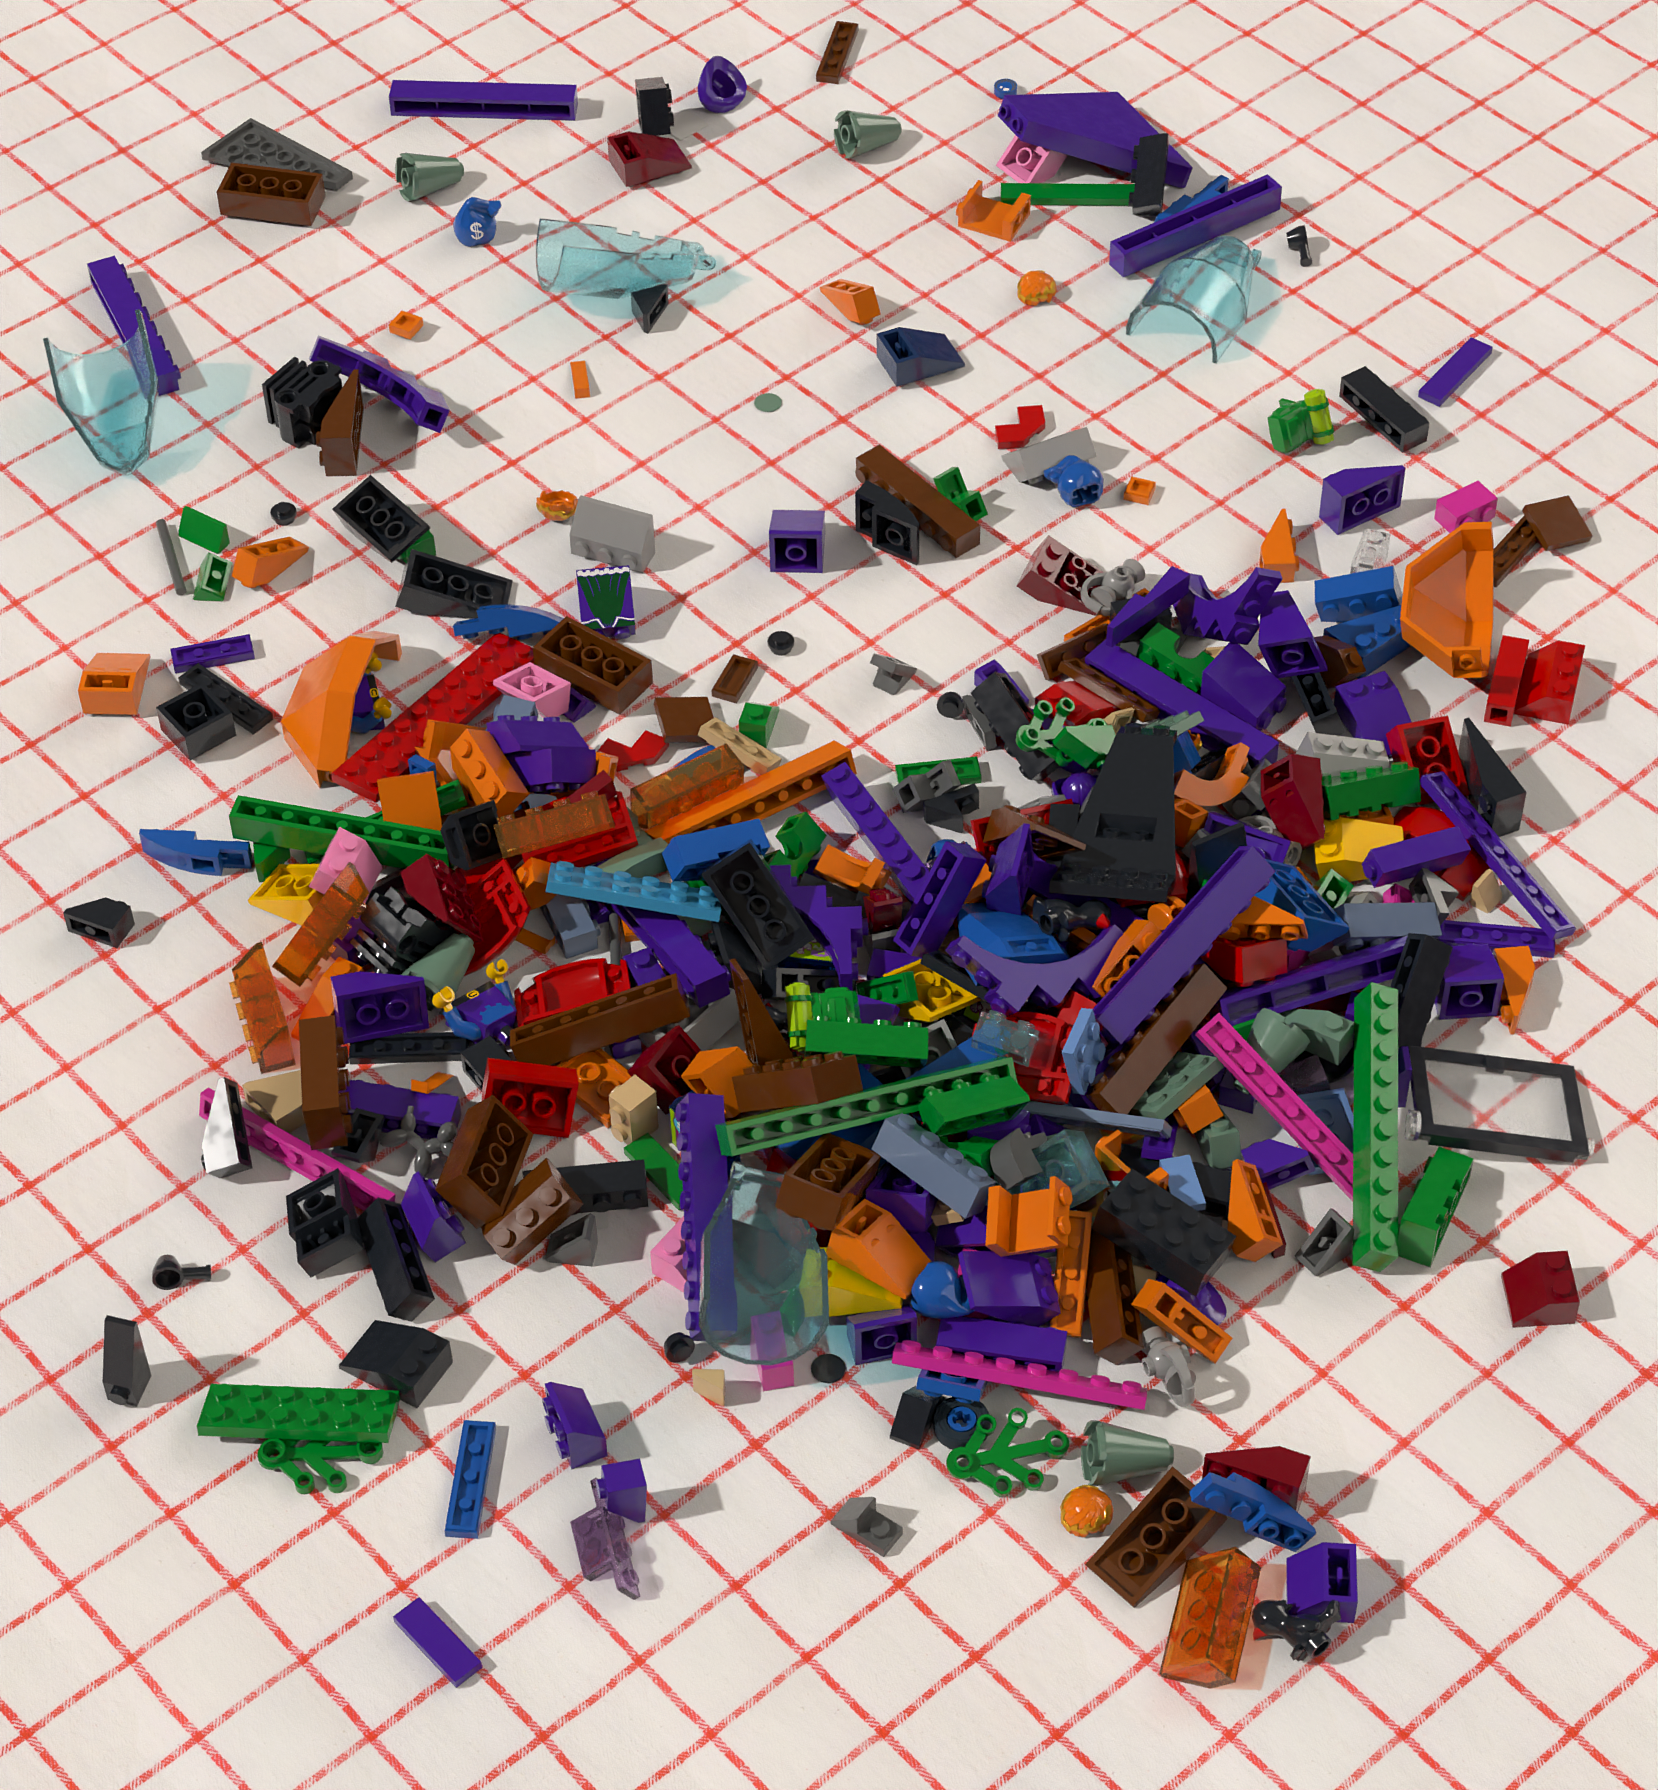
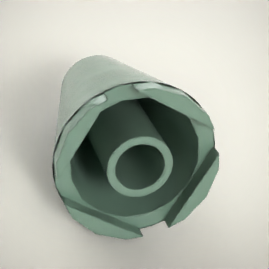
(864, 132)
(426, 174)
(444, 966)
(1274, 1041)
(1122, 1454)

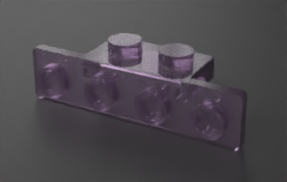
(604, 1547)

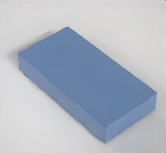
(1184, 1181)

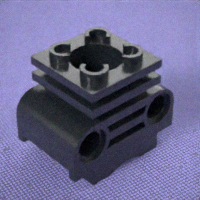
(300, 398)
(401, 930)

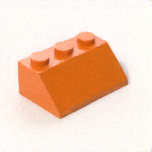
(486, 771)

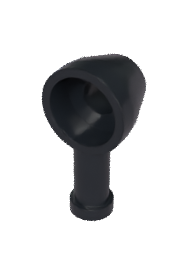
(1298, 240)
(169, 1274)

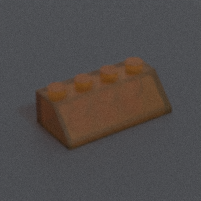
(686, 786)
(553, 825)
(323, 926)
(262, 1012)
(1211, 1619)

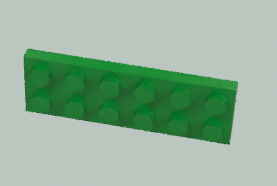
(298, 1413)

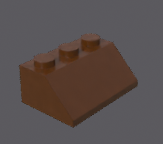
(532, 1213)

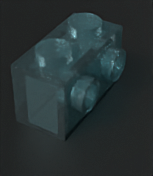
(1005, 1038)

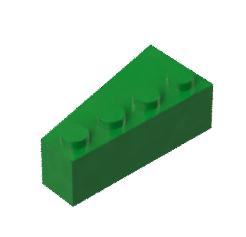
(1369, 789)
(1433, 1205)

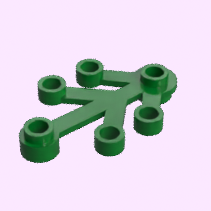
(1032, 738)
(1003, 1454)
(314, 1455)

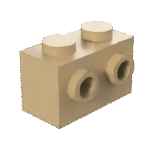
(633, 1110)

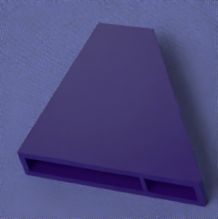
(1087, 126)

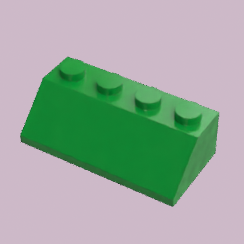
(871, 1043)

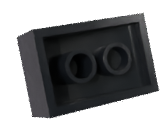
(399, 1360)

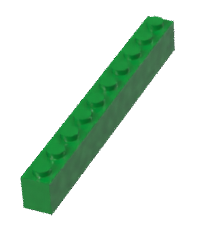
(850, 1110)
(1375, 1128)

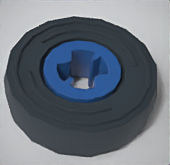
(946, 1426)

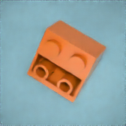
(713, 1073)

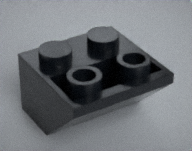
(729, 945)

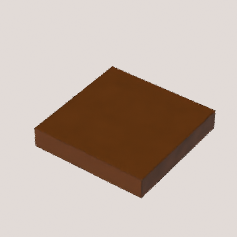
(1557, 523)
(682, 717)

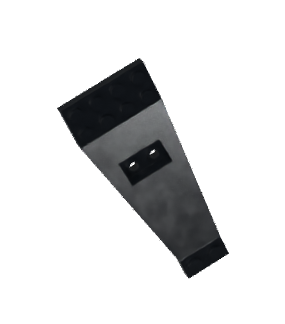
(1127, 823)

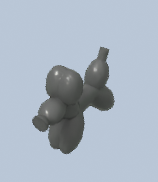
(425, 1148)

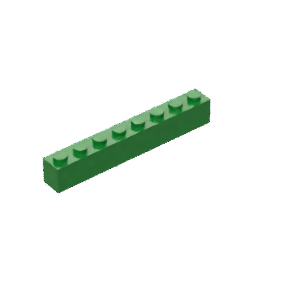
(314, 829)

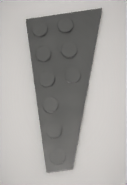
(262, 146)

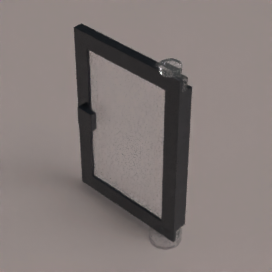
(1496, 1105)

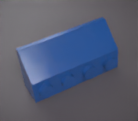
(1297, 896)

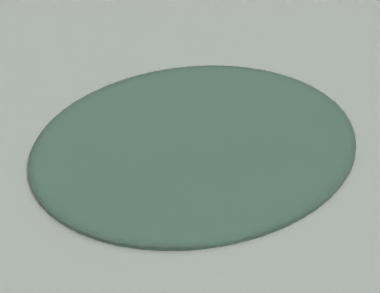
(768, 402)

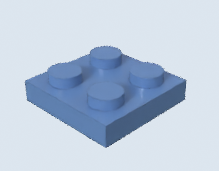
(1083, 1051)

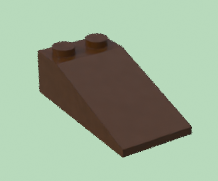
(342, 430)
(1046, 840)
(760, 1034)
(1155, 1539)

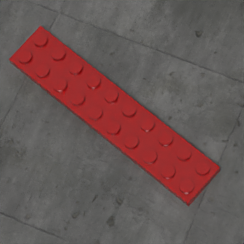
(453, 700)

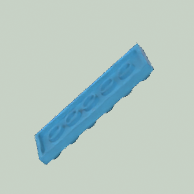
(634, 892)

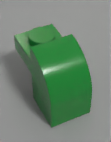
(954, 489)

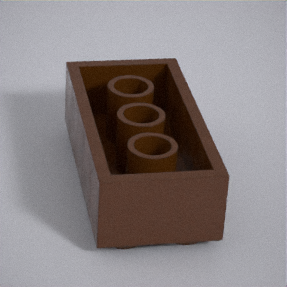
(271, 194)
(594, 664)
(797, 1081)
(324, 1082)
(484, 1162)
(827, 1181)

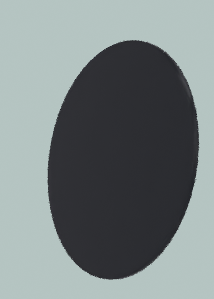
(828, 1368)

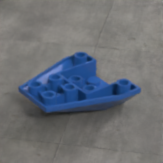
(1008, 936)

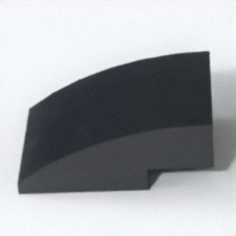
(887, 522)
(323, 1223)

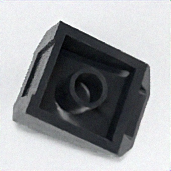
(471, 836)

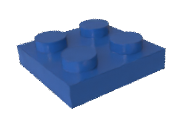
(962, 1388)

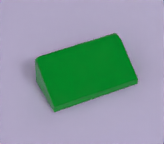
(203, 530)
(212, 579)

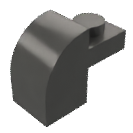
(922, 787)
(1249, 798)
(1014, 1160)

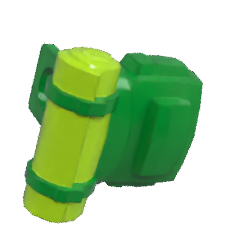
(1301, 421)
(803, 1005)

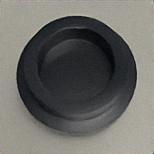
(283, 513)
(780, 642)
(950, 705)
(678, 1347)

